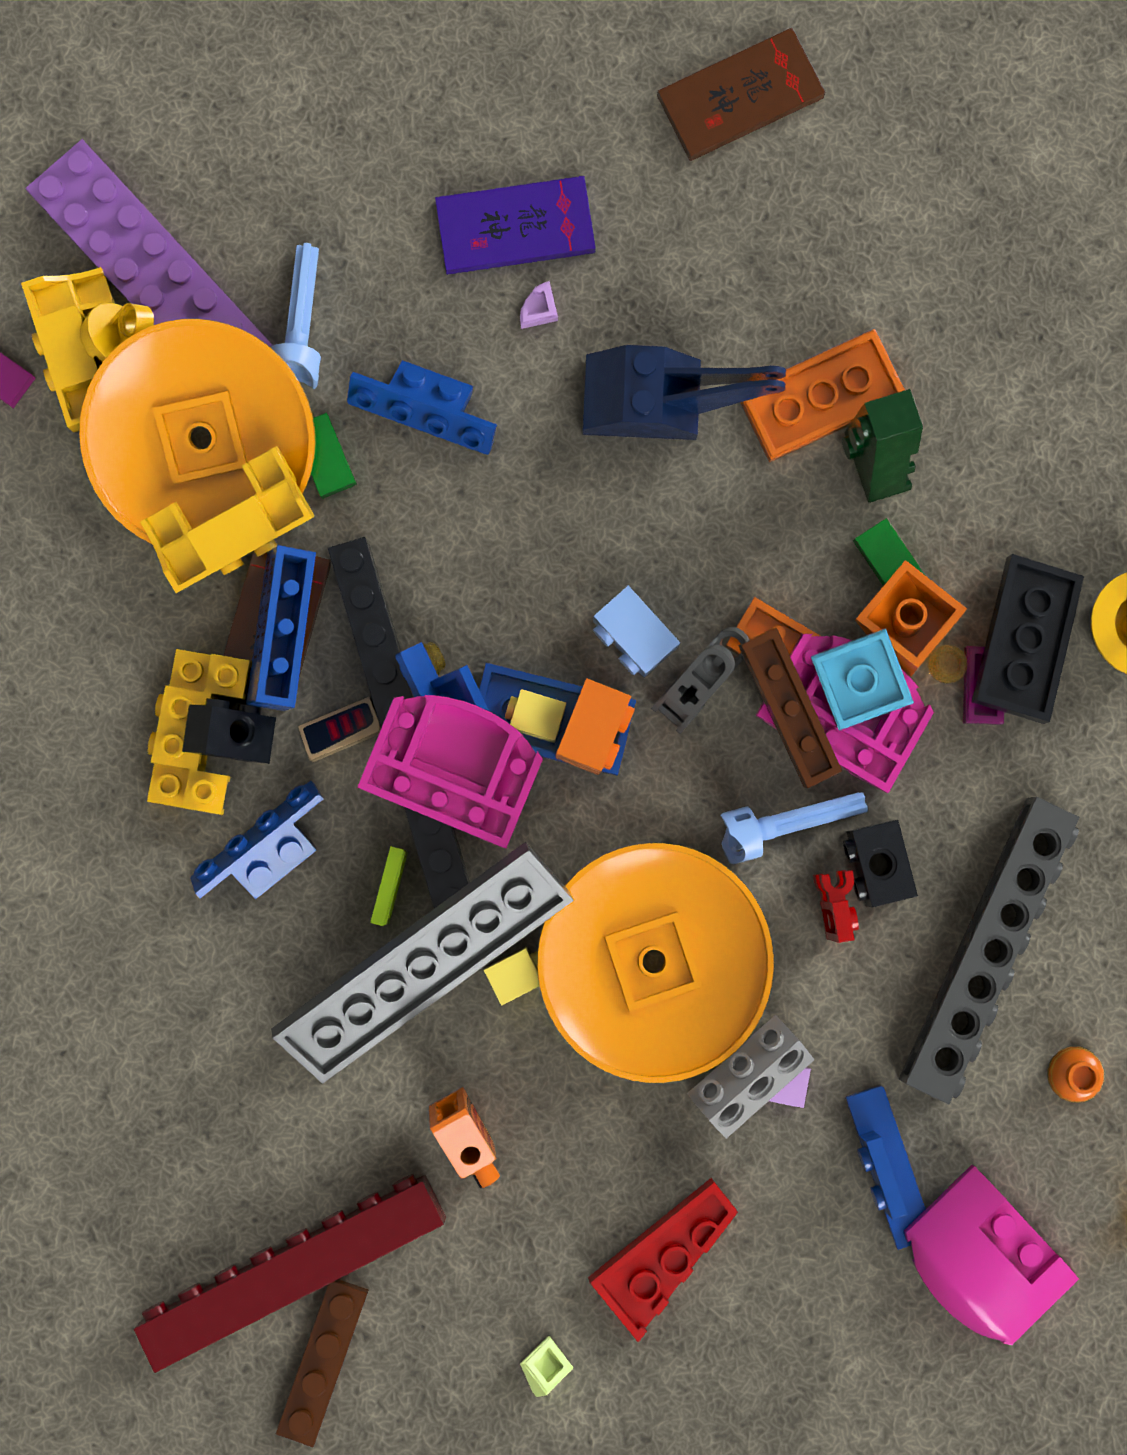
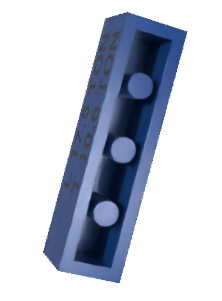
(281, 628)

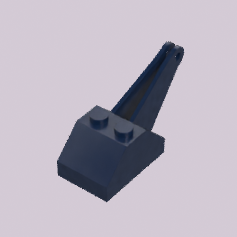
(659, 392)

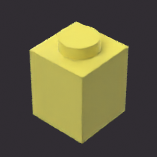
(536, 715)
(513, 975)

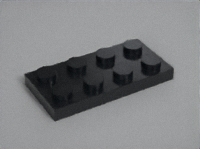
(1028, 639)

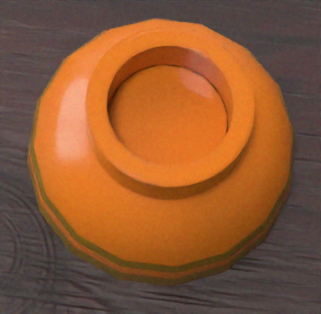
(1075, 1074)

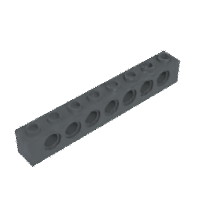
(969, 961)

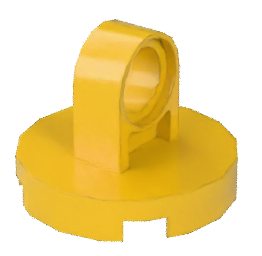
(111, 325)

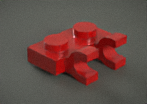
(837, 915)

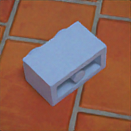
(634, 632)

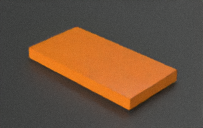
(822, 395)

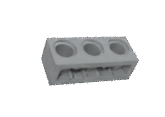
(750, 1076)

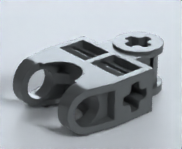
(700, 680)

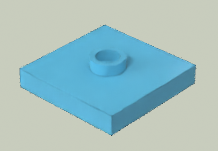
(862, 679)

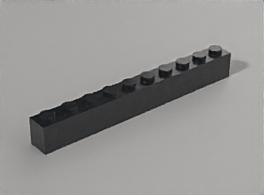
(377, 649)

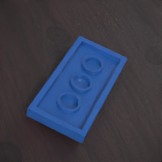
(501, 683)

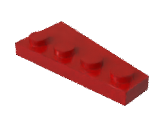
(655, 1263)

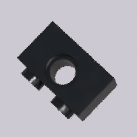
(229, 733)
(897, 880)

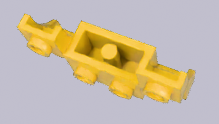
(58, 311)
(246, 527)
(181, 776)

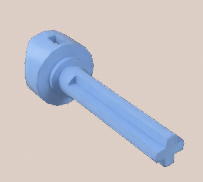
(295, 351)
(748, 833)

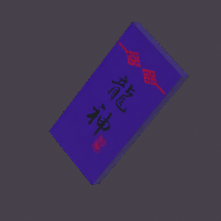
(515, 225)

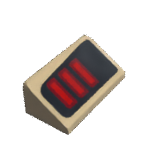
(340, 729)

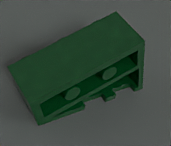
(882, 443)

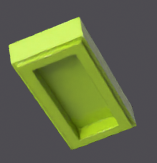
(389, 886)

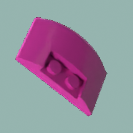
(869, 749)
(453, 765)
(986, 1260)

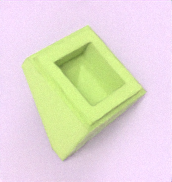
(545, 1367)

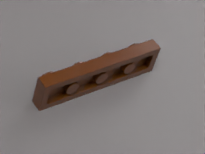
(790, 708)
(322, 1362)

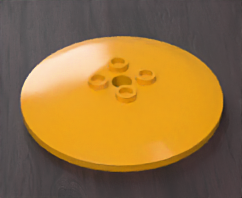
(164, 387)
(711, 976)

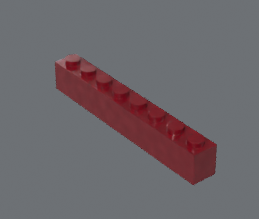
(290, 1272)

